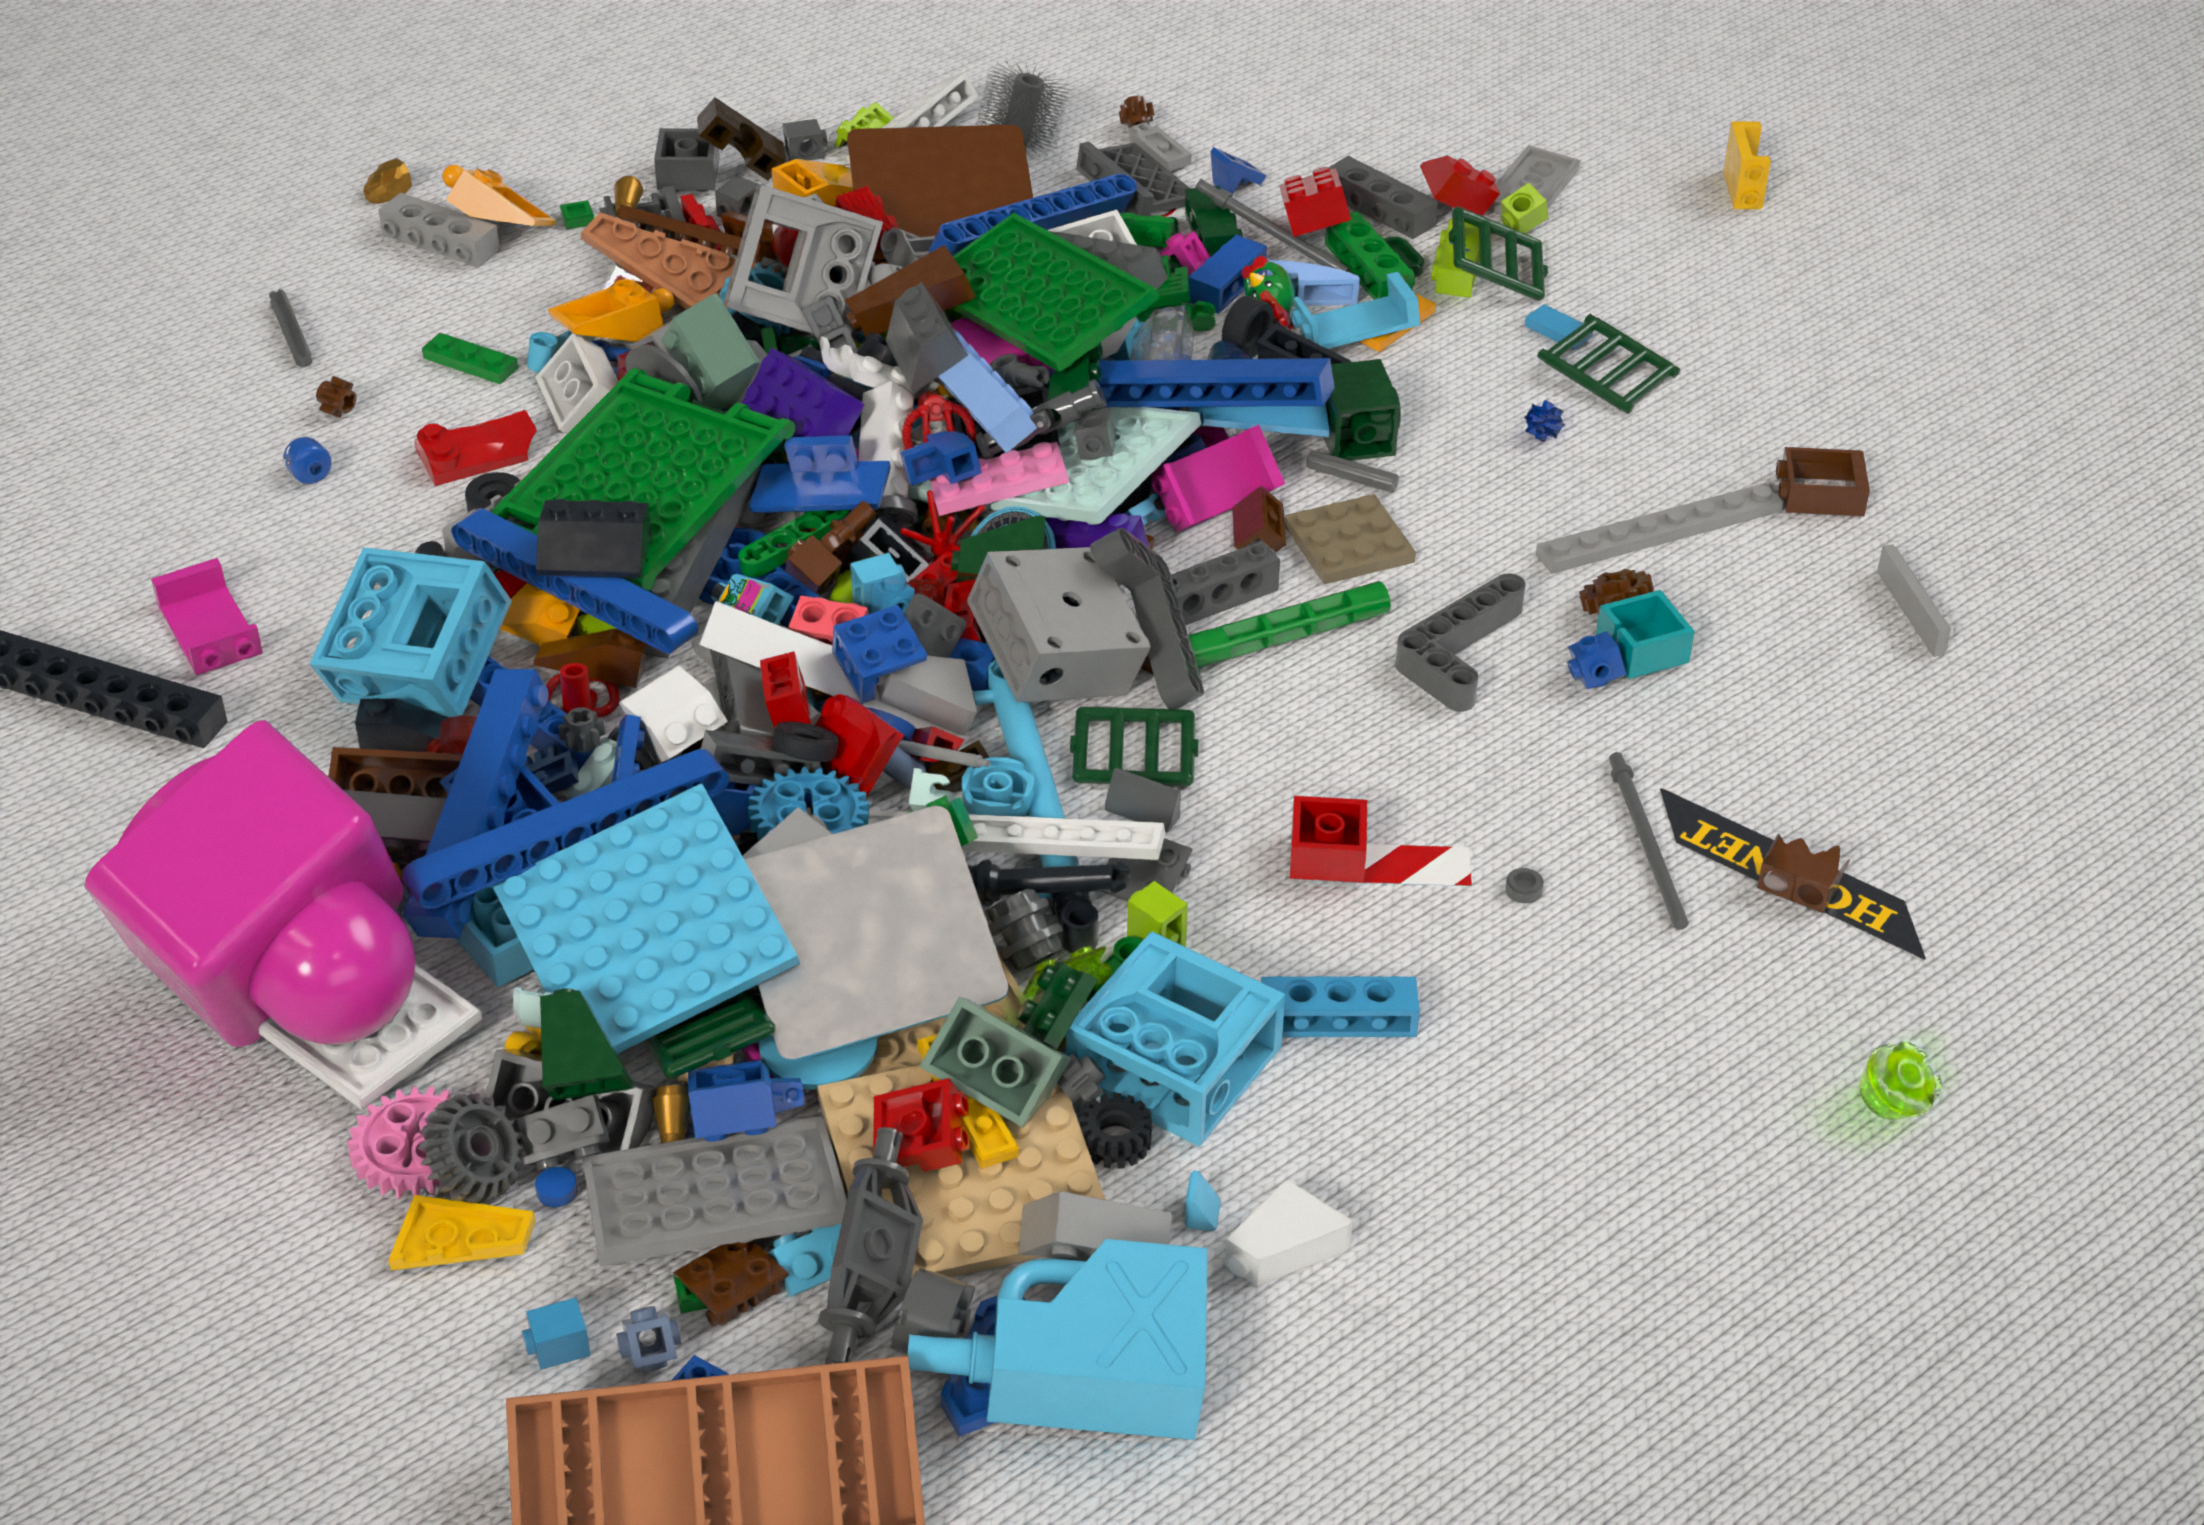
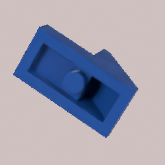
(1231, 170)

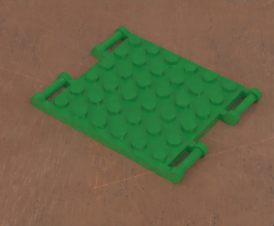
(653, 450)

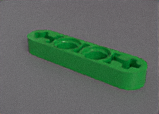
(763, 557)

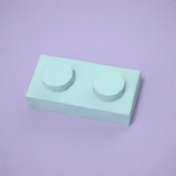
(596, 770)

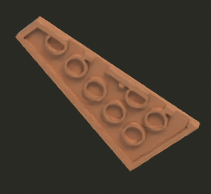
(681, 267)

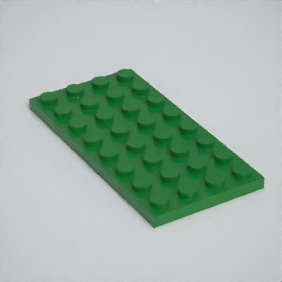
(1046, 292)

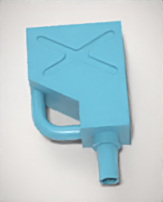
(1104, 1356)

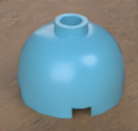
(998, 789)

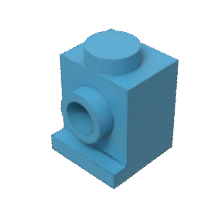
(891, 593)

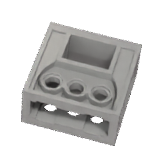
(812, 258)

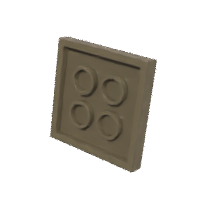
(1349, 539)

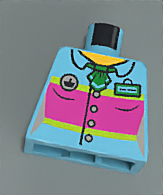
(753, 597)

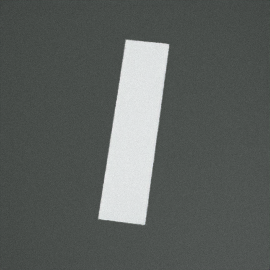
(756, 639)

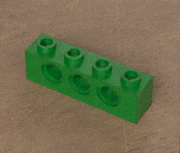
(1366, 255)

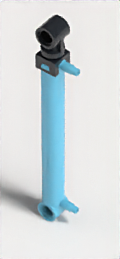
(1073, 910)

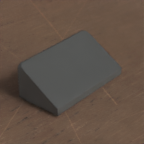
(1142, 799)

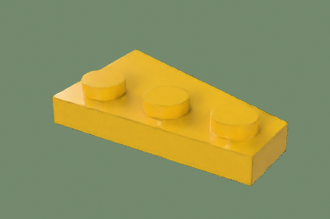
(458, 1231)

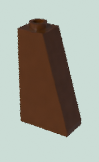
(938, 272)

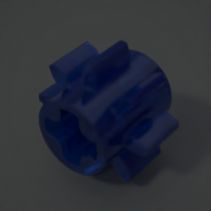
(1544, 421)

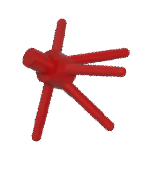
(943, 540)

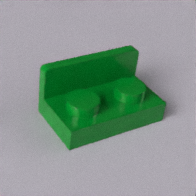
(1149, 230)

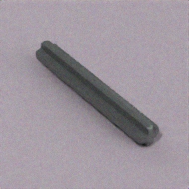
(290, 328)

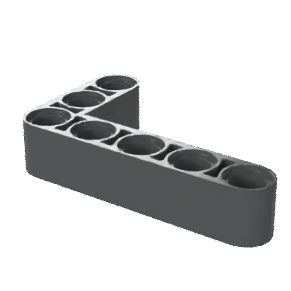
(1157, 611)
(1429, 647)

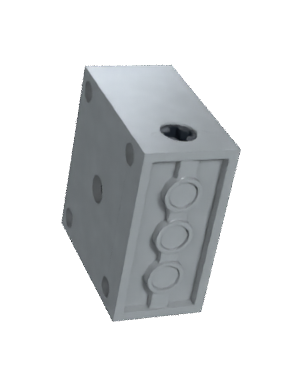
(1057, 624)

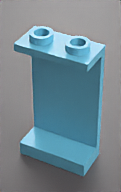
(1361, 320)

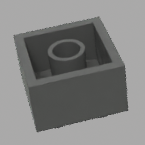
(685, 160)

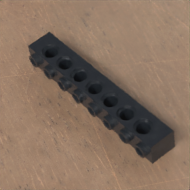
(110, 691)

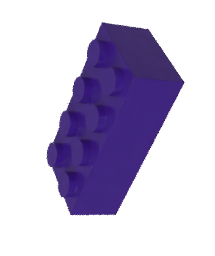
(800, 394)

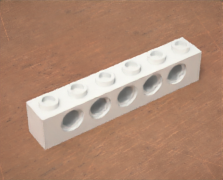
(937, 104)

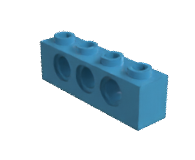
(1348, 1006)

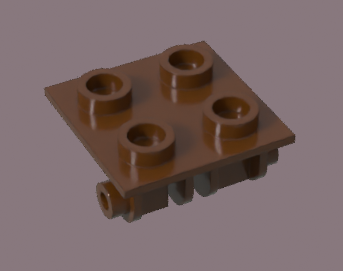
(730, 1278)

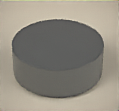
(1524, 885)

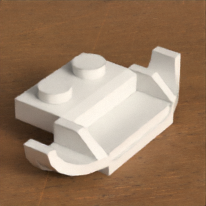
(866, 369)

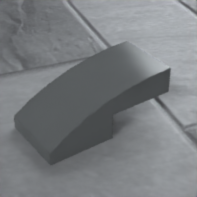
(827, 322)

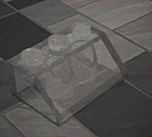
(1164, 336)

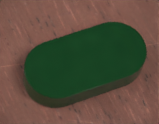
(1407, 254)

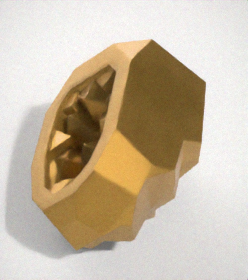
(387, 182)

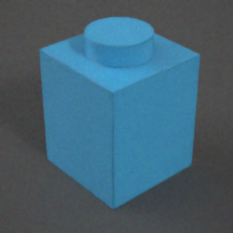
(556, 1334)

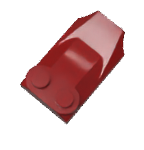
(475, 448)
(863, 741)

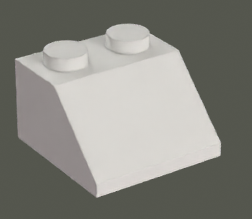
(673, 713)

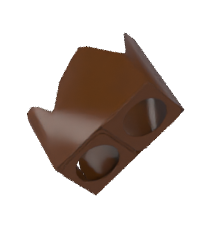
(1800, 874)

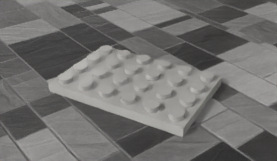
(713, 1192)

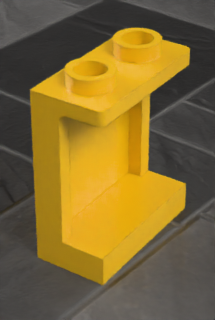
(1743, 169)

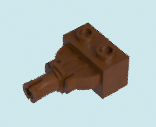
(815, 561)

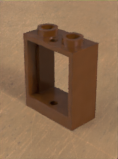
(1826, 465)

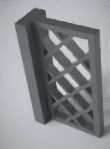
(1108, 161)

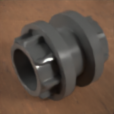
(1025, 929)

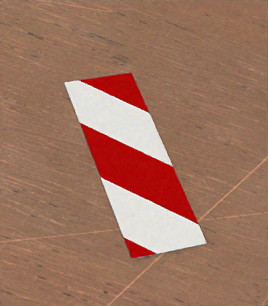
(1417, 865)

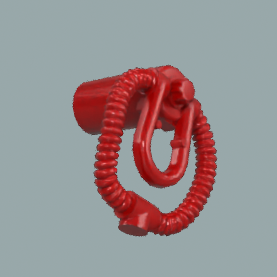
(934, 408)
(577, 692)

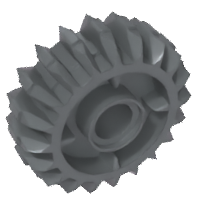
(471, 1148)

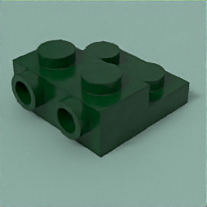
(1055, 1003)

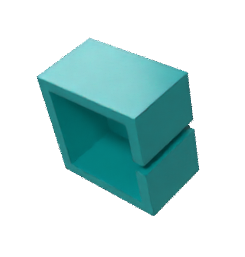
(1647, 632)

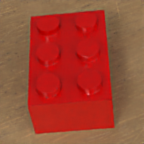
(1314, 201)

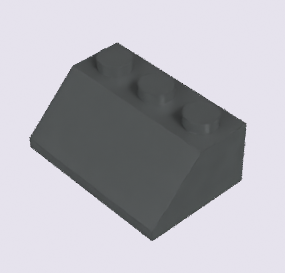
(922, 338)

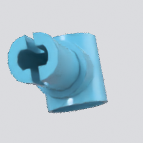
(543, 347)

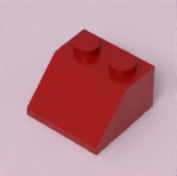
(1460, 184)

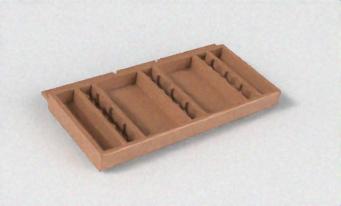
(722, 1450)

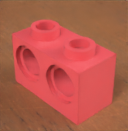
(817, 617)

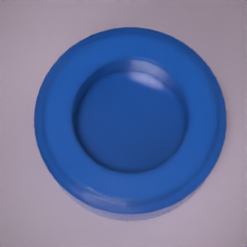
(556, 1186)

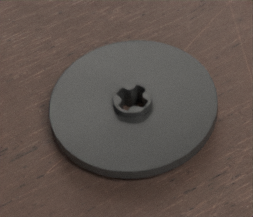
(661, 366)

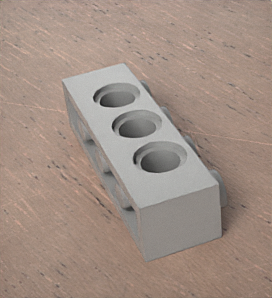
(439, 230)

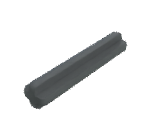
(1352, 471)

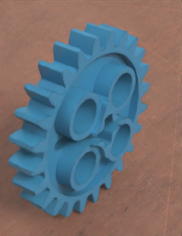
(832, 800)

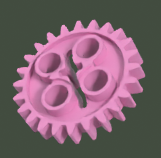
(384, 1142)

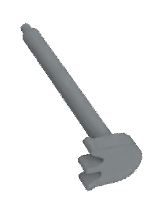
(943, 754)

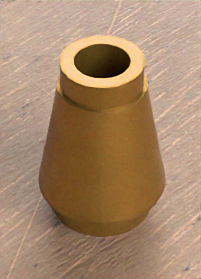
(627, 192)
(672, 1112)

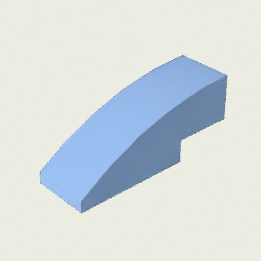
(1320, 283)

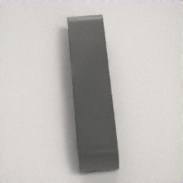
(741, 696)

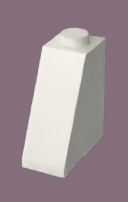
(1286, 1236)

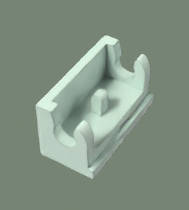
(924, 791)

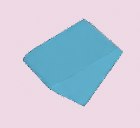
(1201, 1204)

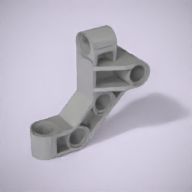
(899, 250)

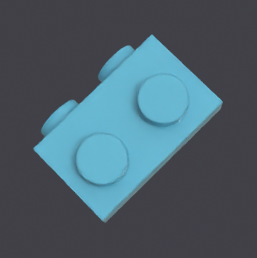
(806, 1258)

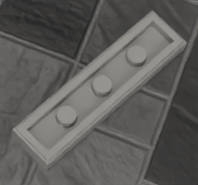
(1913, 600)

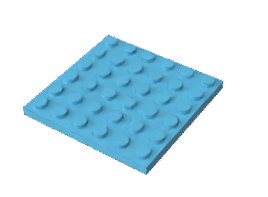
(648, 919)

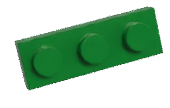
(470, 358)

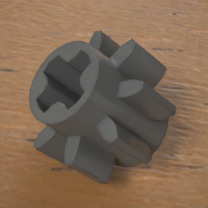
(581, 730)
(1082, 1079)

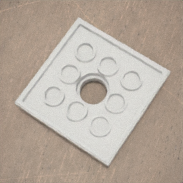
(371, 1066)

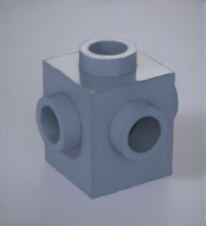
(660, 1350)

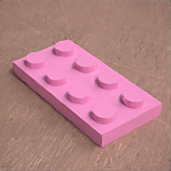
(1003, 478)

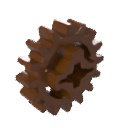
(1613, 588)

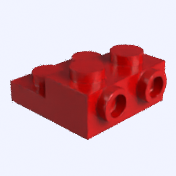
(929, 1123)

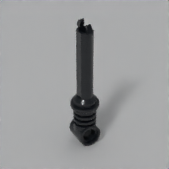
(993, 882)

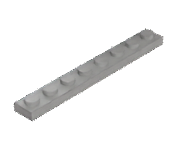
(1658, 528)

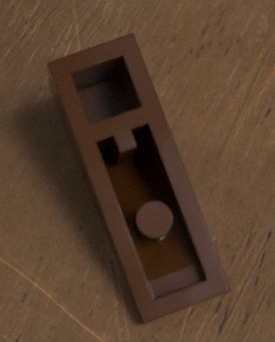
(607, 654)

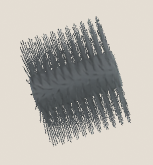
(1025, 105)

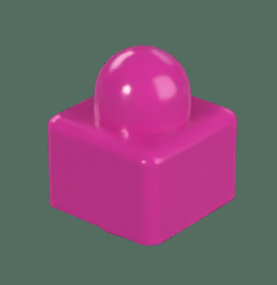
(262, 897)

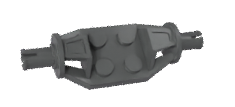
(872, 1249)

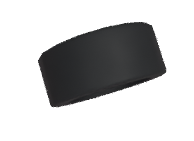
(1247, 323)

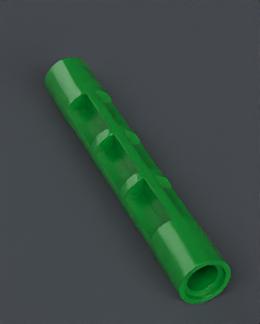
(1290, 623)

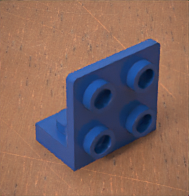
(875, 647)

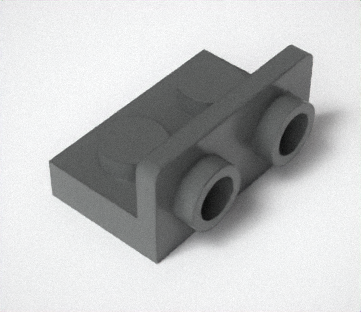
(562, 1131)

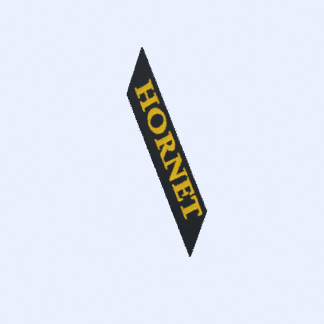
(1745, 850)

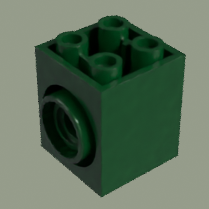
(1362, 411)

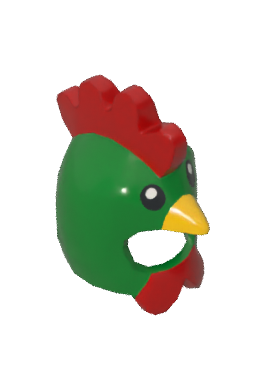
(1273, 289)

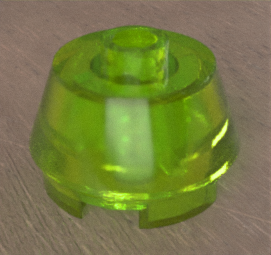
(1899, 1082)

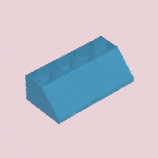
(1281, 419)

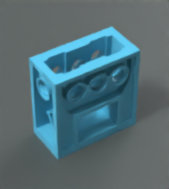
(424, 632)
(1180, 1025)

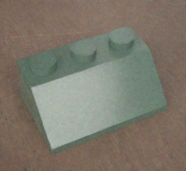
(712, 351)
(994, 1062)

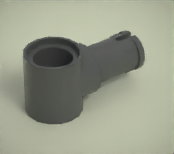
(1019, 374)

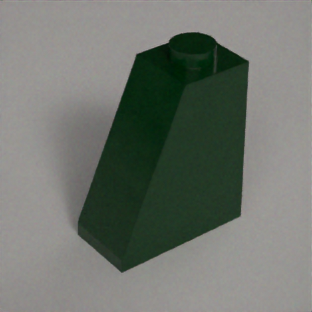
(1013, 537)
(576, 1049)

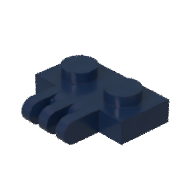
(555, 770)

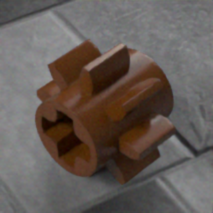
(1136, 111)
(336, 396)

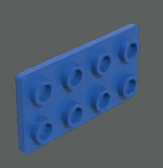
(820, 477)

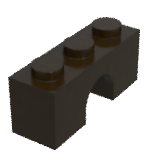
(725, 126)

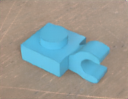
(1147, 510)

